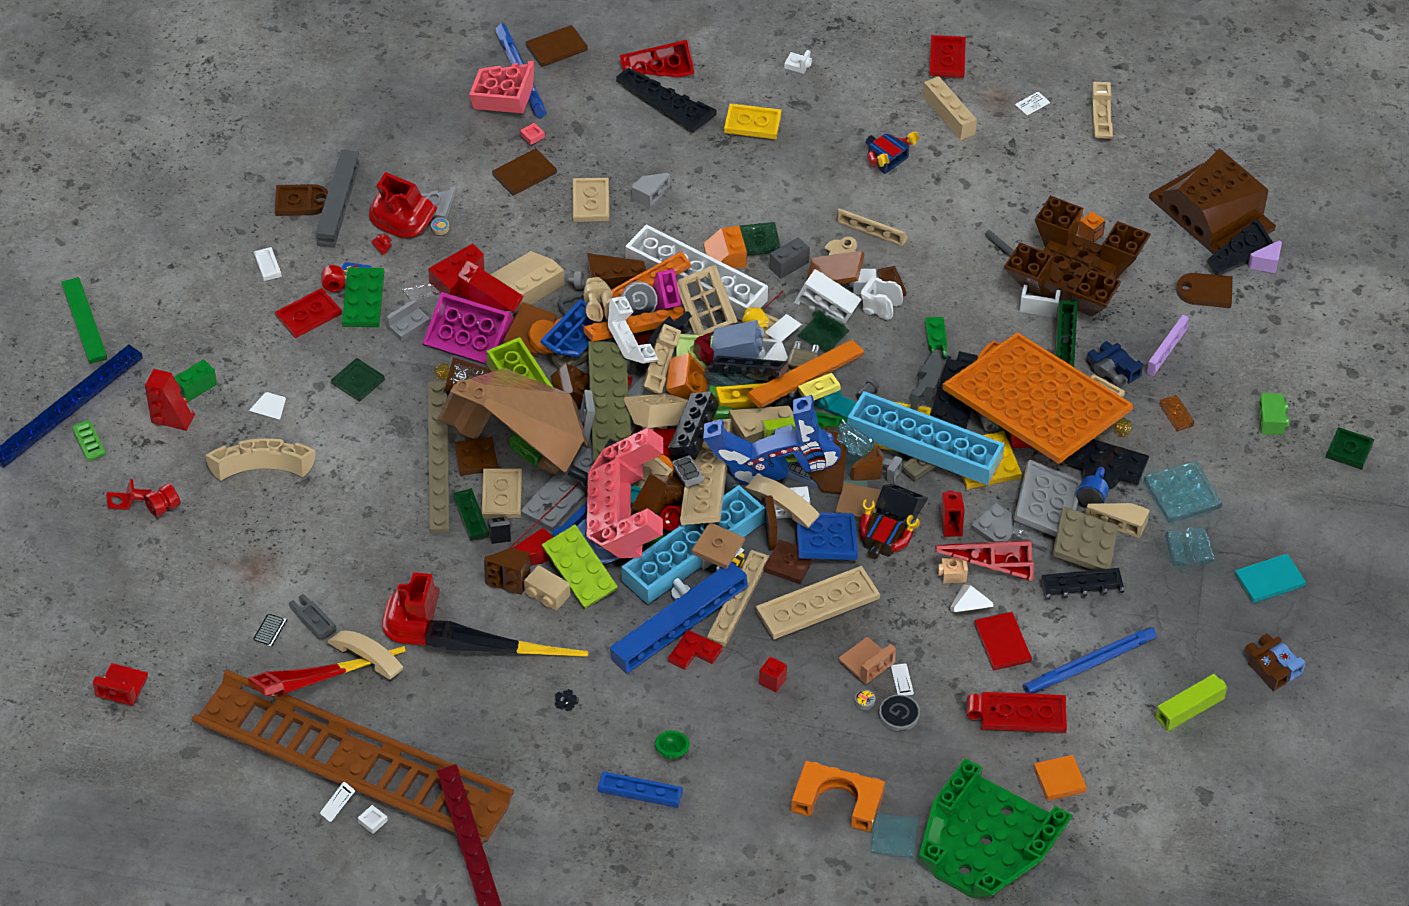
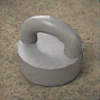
(578, 280)

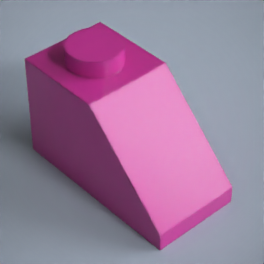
(666, 290)

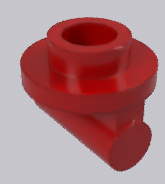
(382, 243)

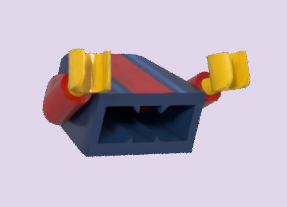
(889, 151)

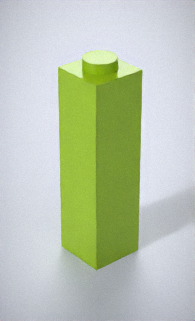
(1191, 702)

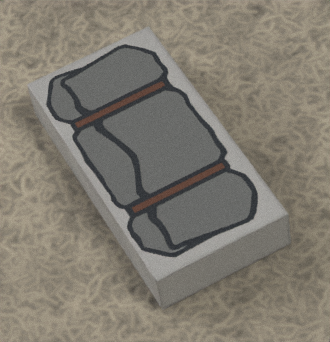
(688, 471)

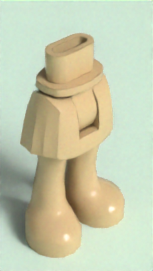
(594, 293)

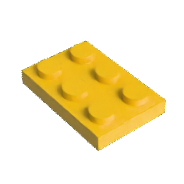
(752, 121)

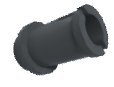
(870, 387)
(730, 482)

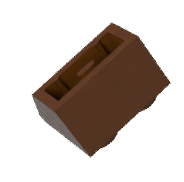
(571, 381)
(507, 570)

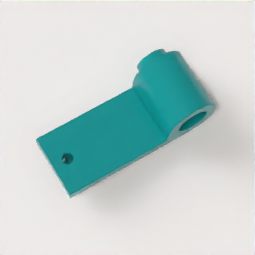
(836, 404)

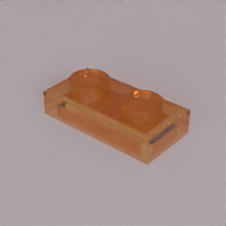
(1176, 413)

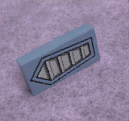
(798, 474)

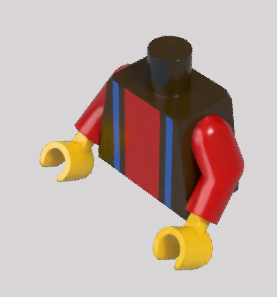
(884, 534)

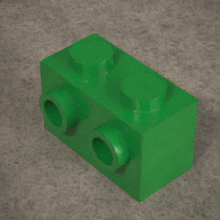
(196, 380)

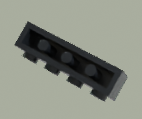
(690, 429)

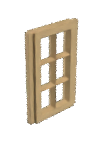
(721, 294)

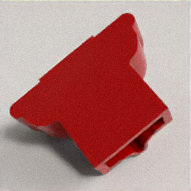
(400, 207)
(410, 610)

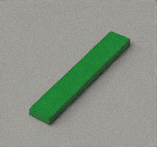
(84, 320)

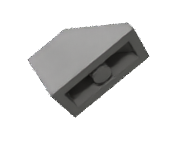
(650, 188)

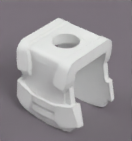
(880, 297)

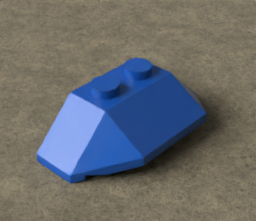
(568, 334)

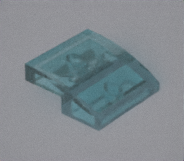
(730, 379)
(1189, 547)
(894, 835)

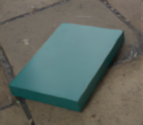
(1270, 578)

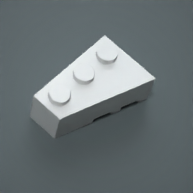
(828, 296)

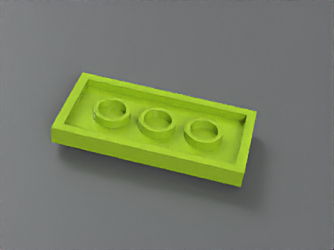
(580, 566)

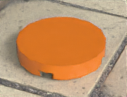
(537, 332)

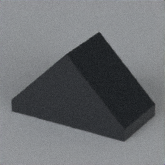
(499, 530)

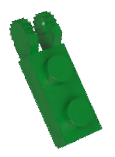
(936, 335)

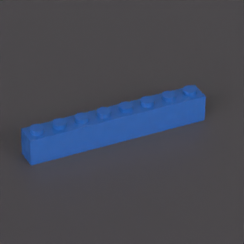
(678, 617)

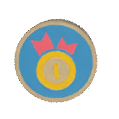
(439, 226)

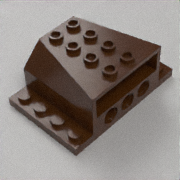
(1214, 201)

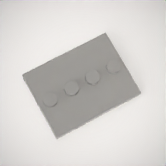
(1043, 497)

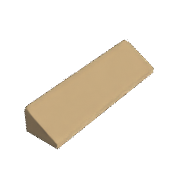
(871, 227)

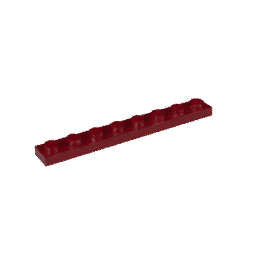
(468, 836)

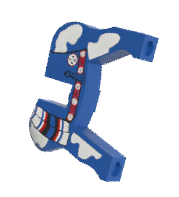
(766, 457)

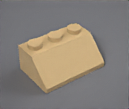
(656, 410)

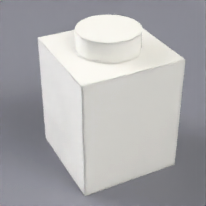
(864, 277)

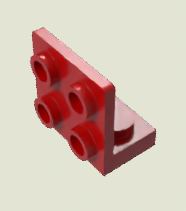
(120, 684)

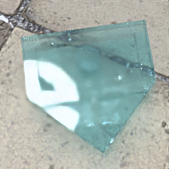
(854, 440)

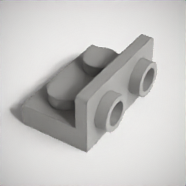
(407, 320)

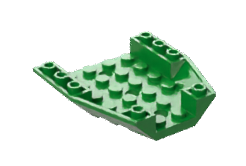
(971, 811)

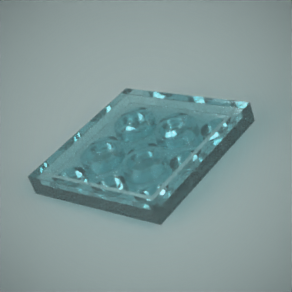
(1183, 492)

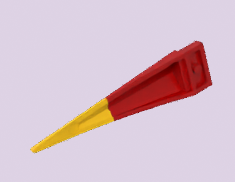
(288, 681)

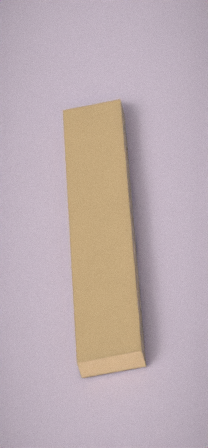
(733, 609)

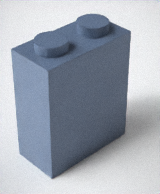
(738, 340)

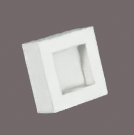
(372, 819)

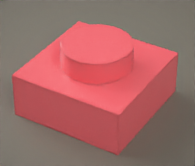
(532, 133)

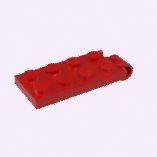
(1019, 711)

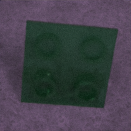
(823, 331)

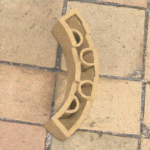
(260, 455)

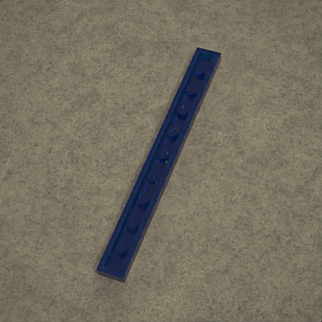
(68, 404)

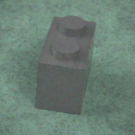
(789, 258)

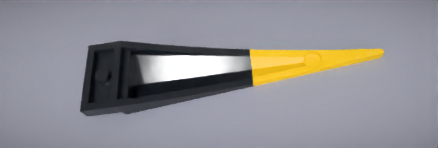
(464, 638)

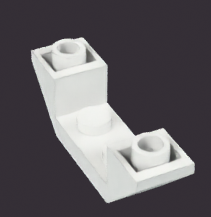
(618, 313)

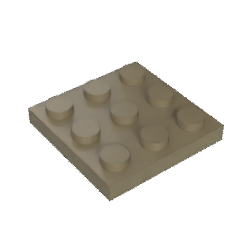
(1084, 540)

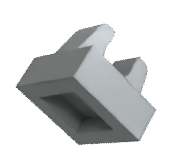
(892, 468)

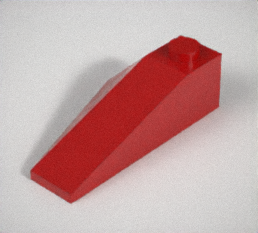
(664, 60)
(485, 289)

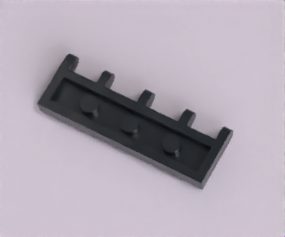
(743, 366)
(1082, 582)

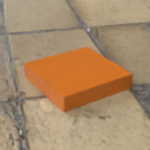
(1060, 777)

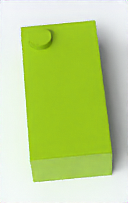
(516, 357)

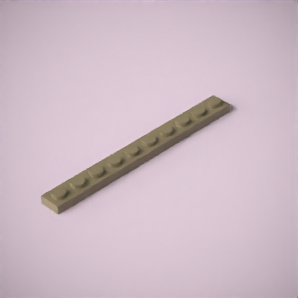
(438, 460)

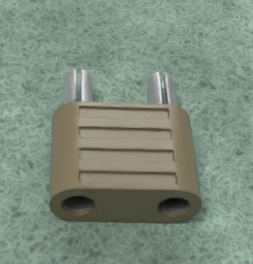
(799, 357)

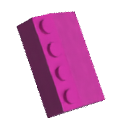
(466, 327)

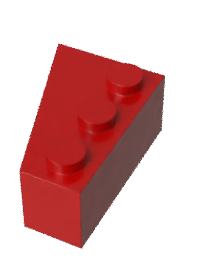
(445, 273)
(165, 401)

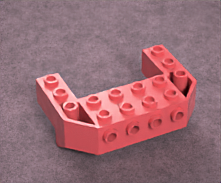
(610, 496)

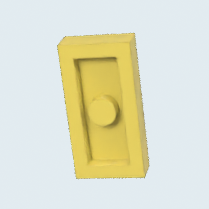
(820, 387)

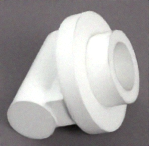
(679, 589)

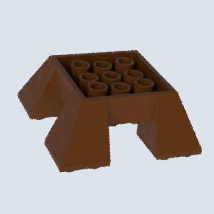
(1074, 264)

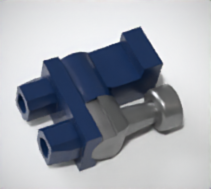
(1115, 364)

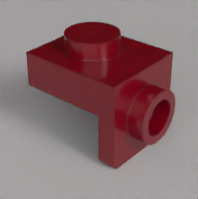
(703, 350)

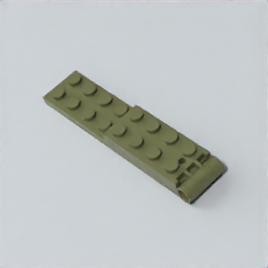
(609, 387)

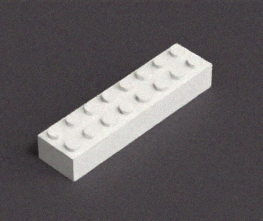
(741, 289)

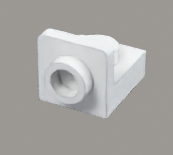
(798, 62)

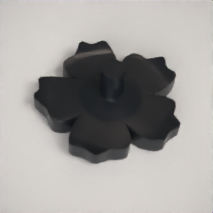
(566, 700)

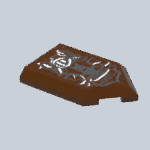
(462, 371)

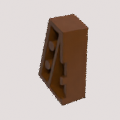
(614, 269)

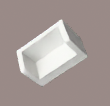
(1039, 305)

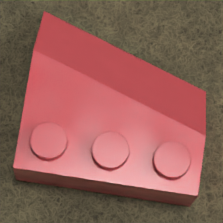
(503, 88)

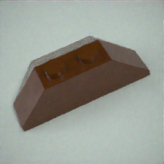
(831, 479)

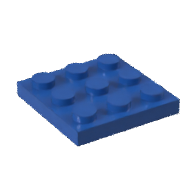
(828, 537)

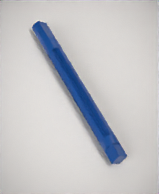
(514, 57)
(1090, 660)

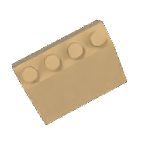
(532, 277)

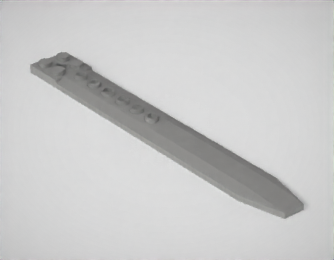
(561, 483)

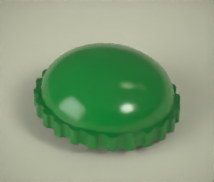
(672, 744)

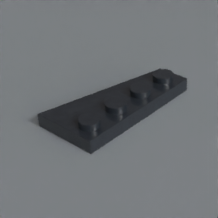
(1239, 248)

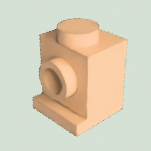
(953, 570)

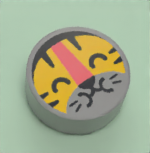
(865, 700)

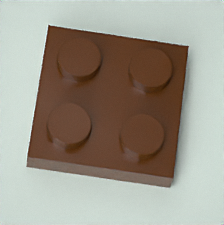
(475, 455)

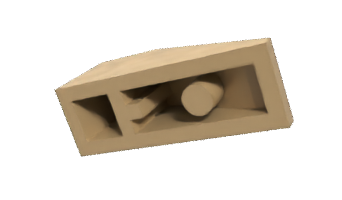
(1127, 516)

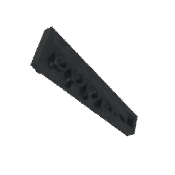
(676, 106)

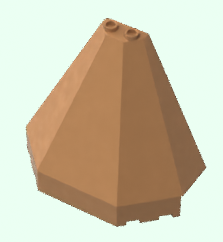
(530, 408)

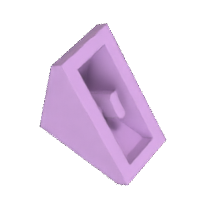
(1266, 258)

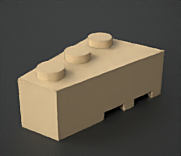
(749, 422)

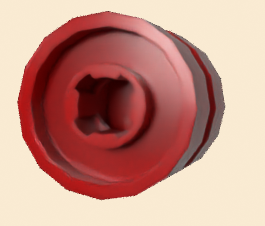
(162, 500)
(671, 517)

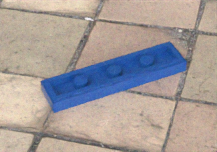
(640, 789)

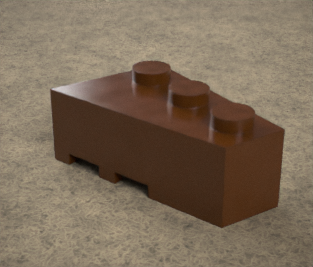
(659, 493)

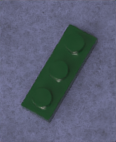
(471, 514)

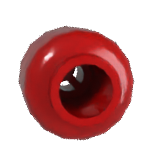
(333, 278)

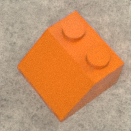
(727, 247)
(685, 376)

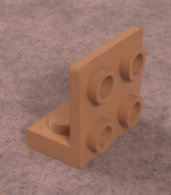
(868, 659)

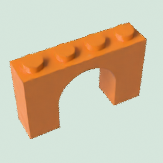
(819, 778)

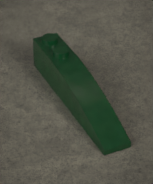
(1066, 331)

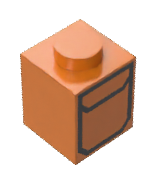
(1091, 227)

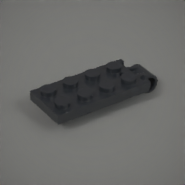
(947, 406)

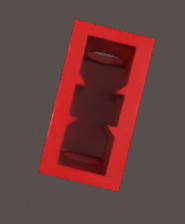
(952, 505)

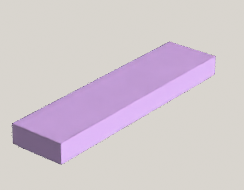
(1167, 345)

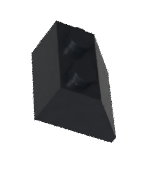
(900, 502)

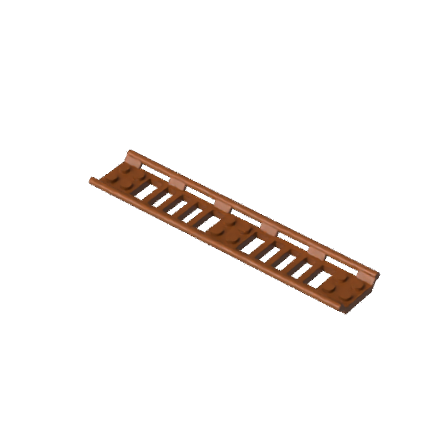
(352, 757)

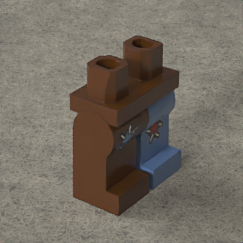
(1274, 661)

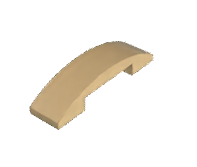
(1102, 110)
(663, 348)
(785, 498)
(369, 649)

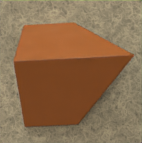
(868, 467)

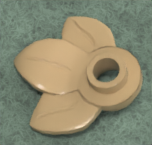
(839, 246)

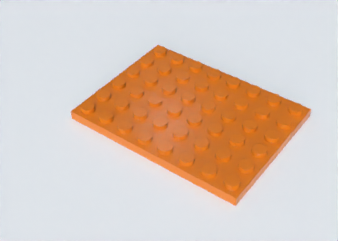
(1038, 397)

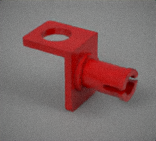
(126, 498)

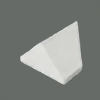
(969, 599)

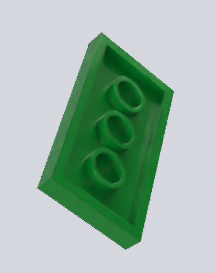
(363, 297)

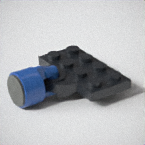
(1104, 467)

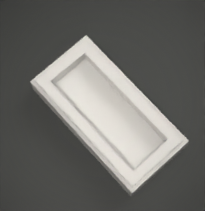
(267, 264)

